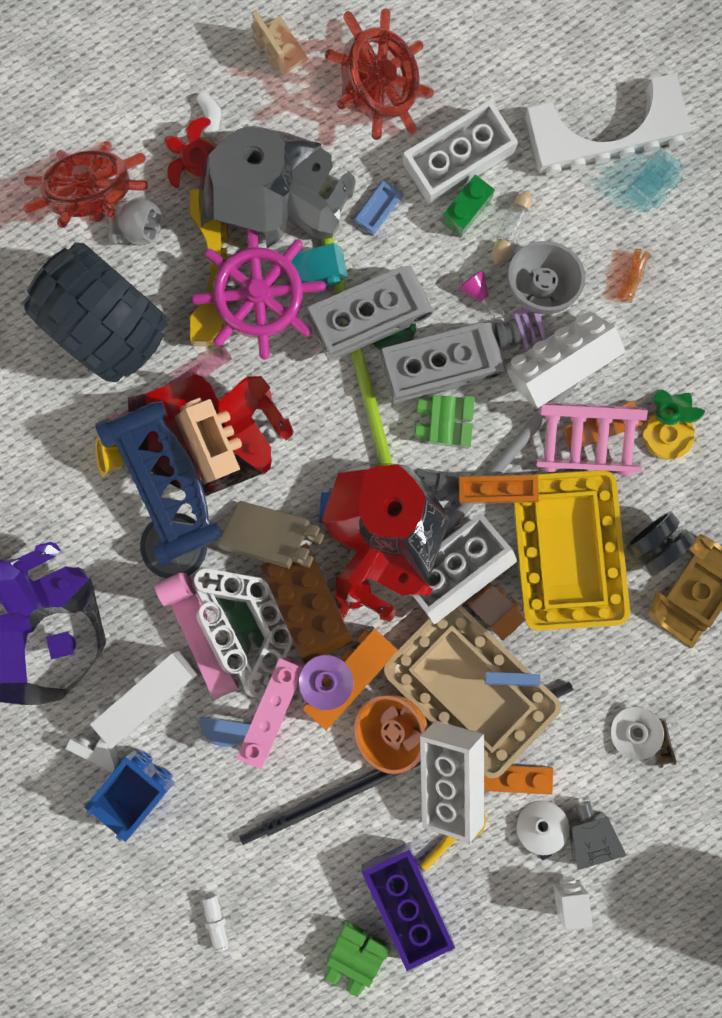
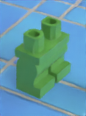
(443, 418)
(355, 961)

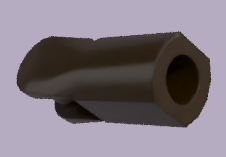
(670, 756)

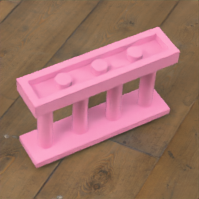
(578, 414)
(271, 712)

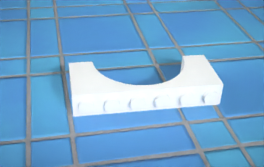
(560, 148)

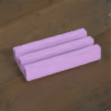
(524, 312)

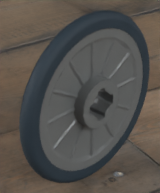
(185, 563)

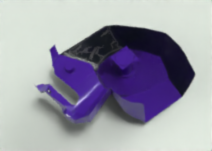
(27, 605)

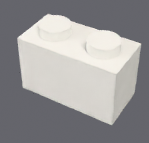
(572, 904)

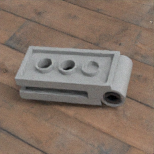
(390, 299)
(466, 356)

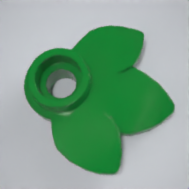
(676, 408)

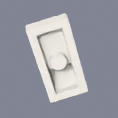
(99, 755)

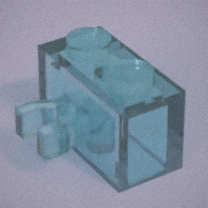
(654, 180)

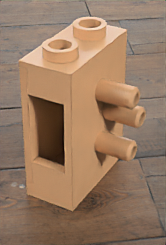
(208, 440)

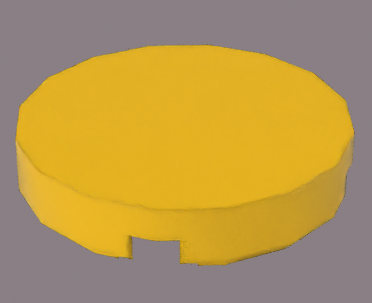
(659, 438)

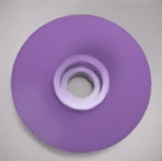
(311, 682)

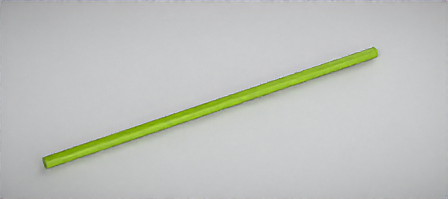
(366, 388)

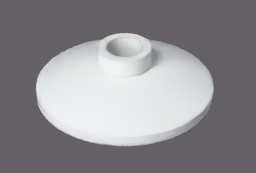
(624, 735)
(542, 842)

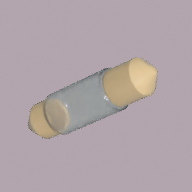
(511, 227)

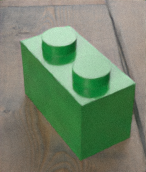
(468, 205)

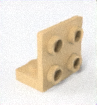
(279, 43)

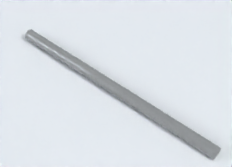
(506, 457)

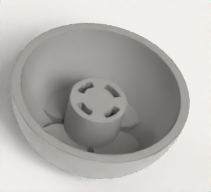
(546, 277)

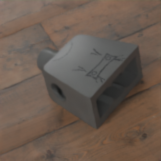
(593, 838)

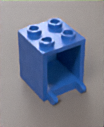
(130, 794)

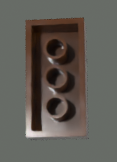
(307, 608)

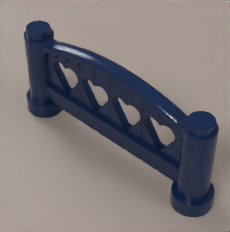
(129, 433)

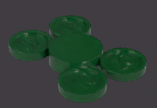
(243, 620)

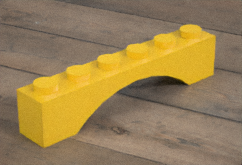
(205, 320)

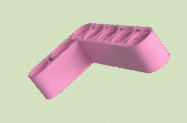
(185, 603)

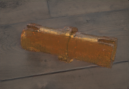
(633, 275)

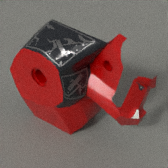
(240, 403)
(391, 526)

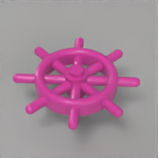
(258, 292)

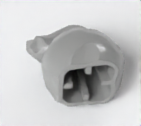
(135, 221)

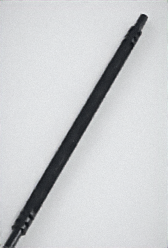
(338, 795)

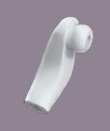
(211, 111)

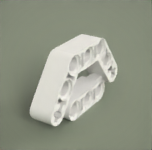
(256, 605)

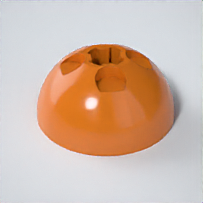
(382, 741)

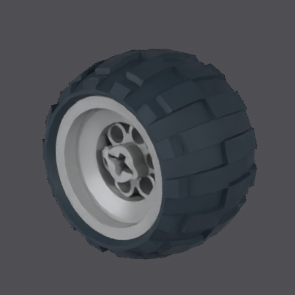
(94, 313)

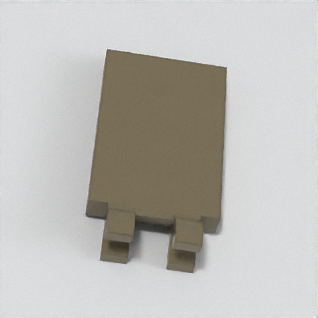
(269, 535)

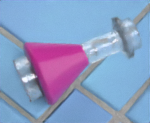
(475, 286)

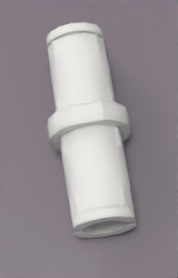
(215, 923)

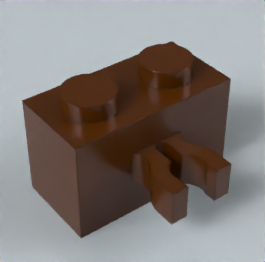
(496, 610)

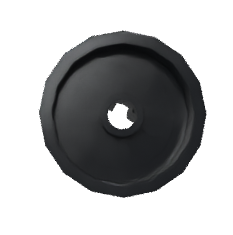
(660, 543)

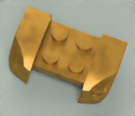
(695, 595)

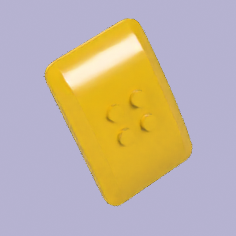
(572, 553)

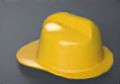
(108, 458)

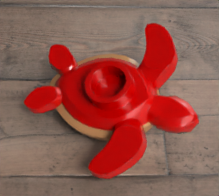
(191, 153)

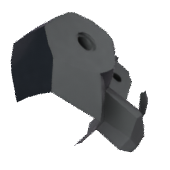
(270, 178)

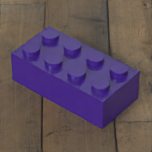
(407, 906)

